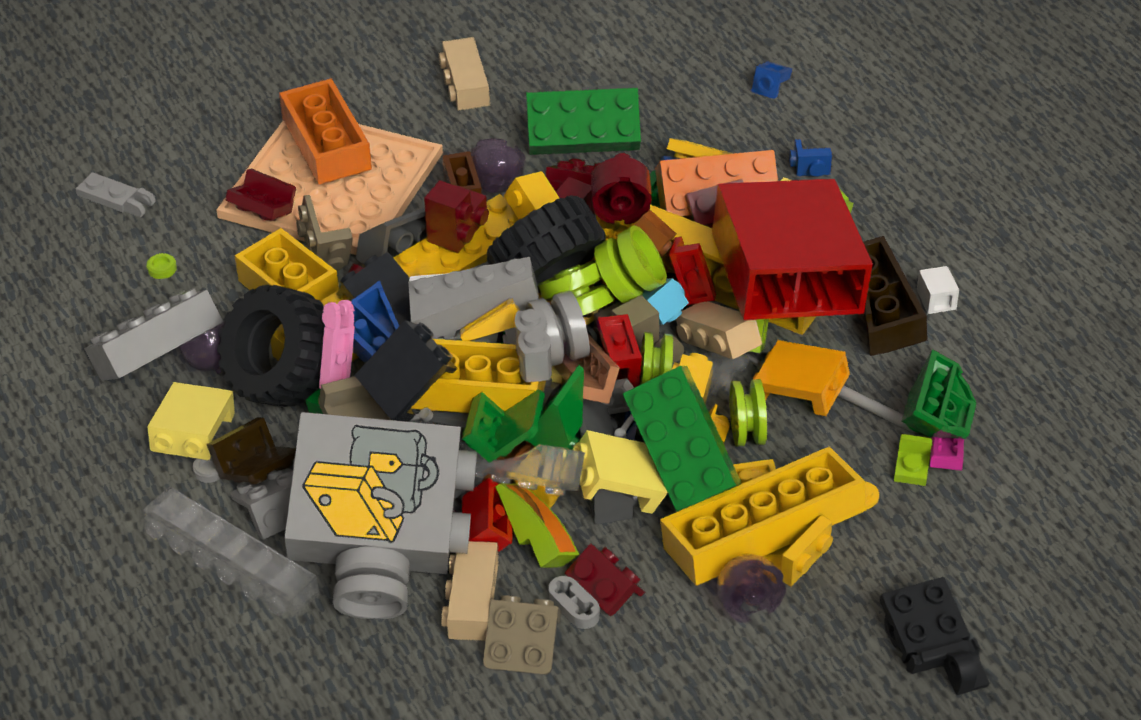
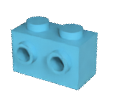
(667, 300)

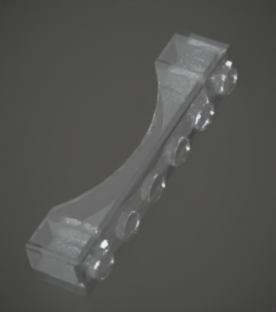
(544, 465)

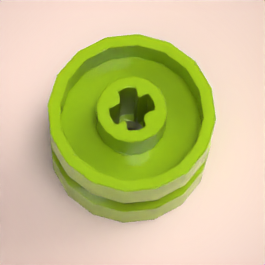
(630, 264)
(577, 281)

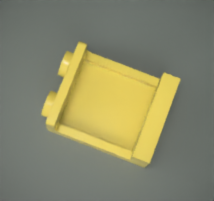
(189, 420)
(620, 467)

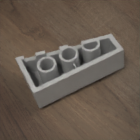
(459, 297)

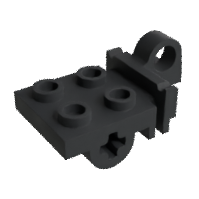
(933, 633)

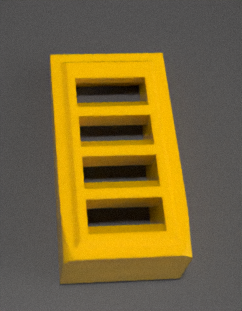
(492, 322)

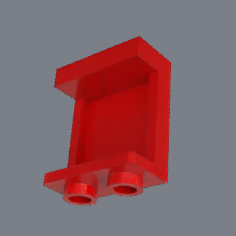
(621, 346)

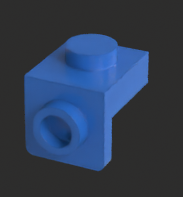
(810, 161)

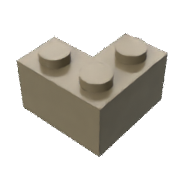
(641, 315)

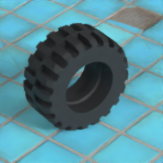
(552, 236)
(247, 343)

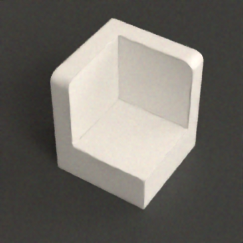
(937, 289)

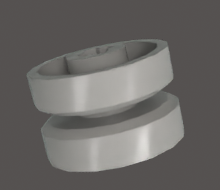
(564, 326)
(371, 583)

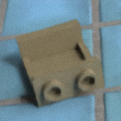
(350, 399)

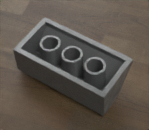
(606, 504)

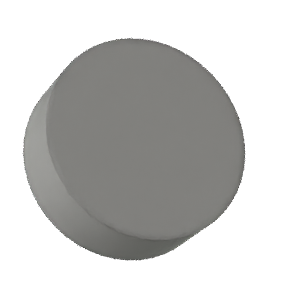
(205, 470)

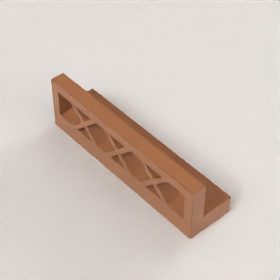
(599, 373)

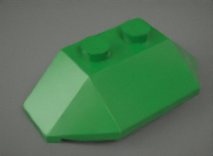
(940, 400)

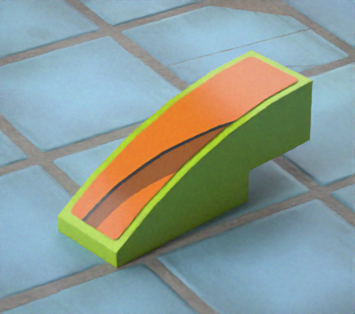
(537, 525)

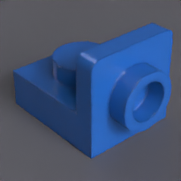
(768, 79)

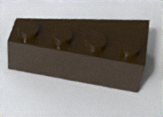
(891, 309)

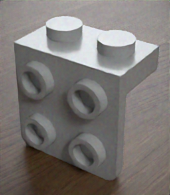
(267, 501)

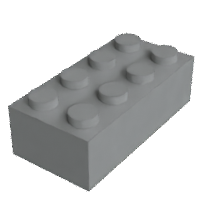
(153, 335)

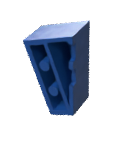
(372, 321)

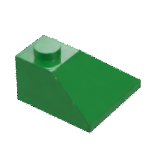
(563, 414)

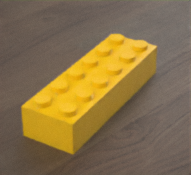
(762, 514)

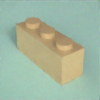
(464, 74)
(718, 330)
(470, 591)

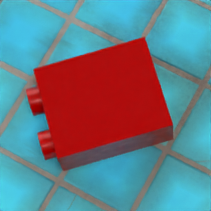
(791, 249)

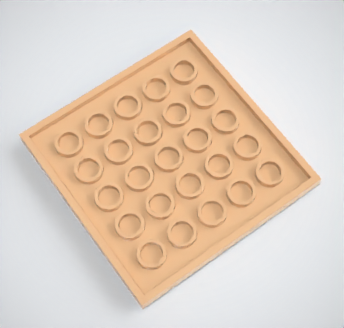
(351, 202)

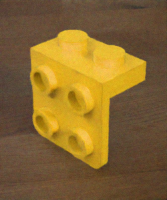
(804, 552)

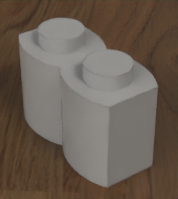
(533, 345)

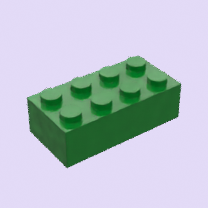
(583, 121)
(681, 438)

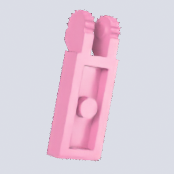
(337, 341)

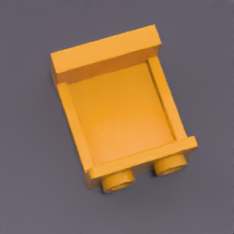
(804, 373)

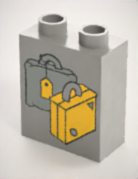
(378, 488)

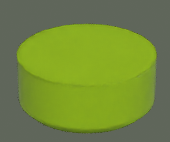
(161, 266)

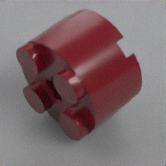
(621, 189)

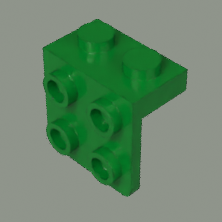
(497, 432)

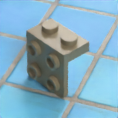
(330, 246)
(521, 635)

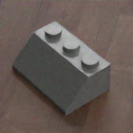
(392, 236)

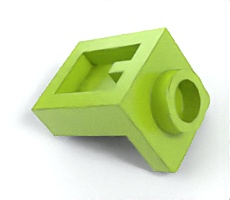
(913, 460)

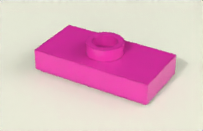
(947, 453)

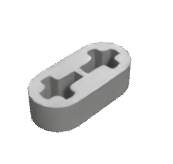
(578, 599)

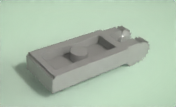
(115, 194)

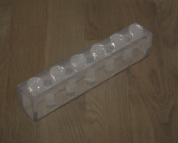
(230, 553)

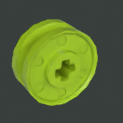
(655, 359)
(748, 412)

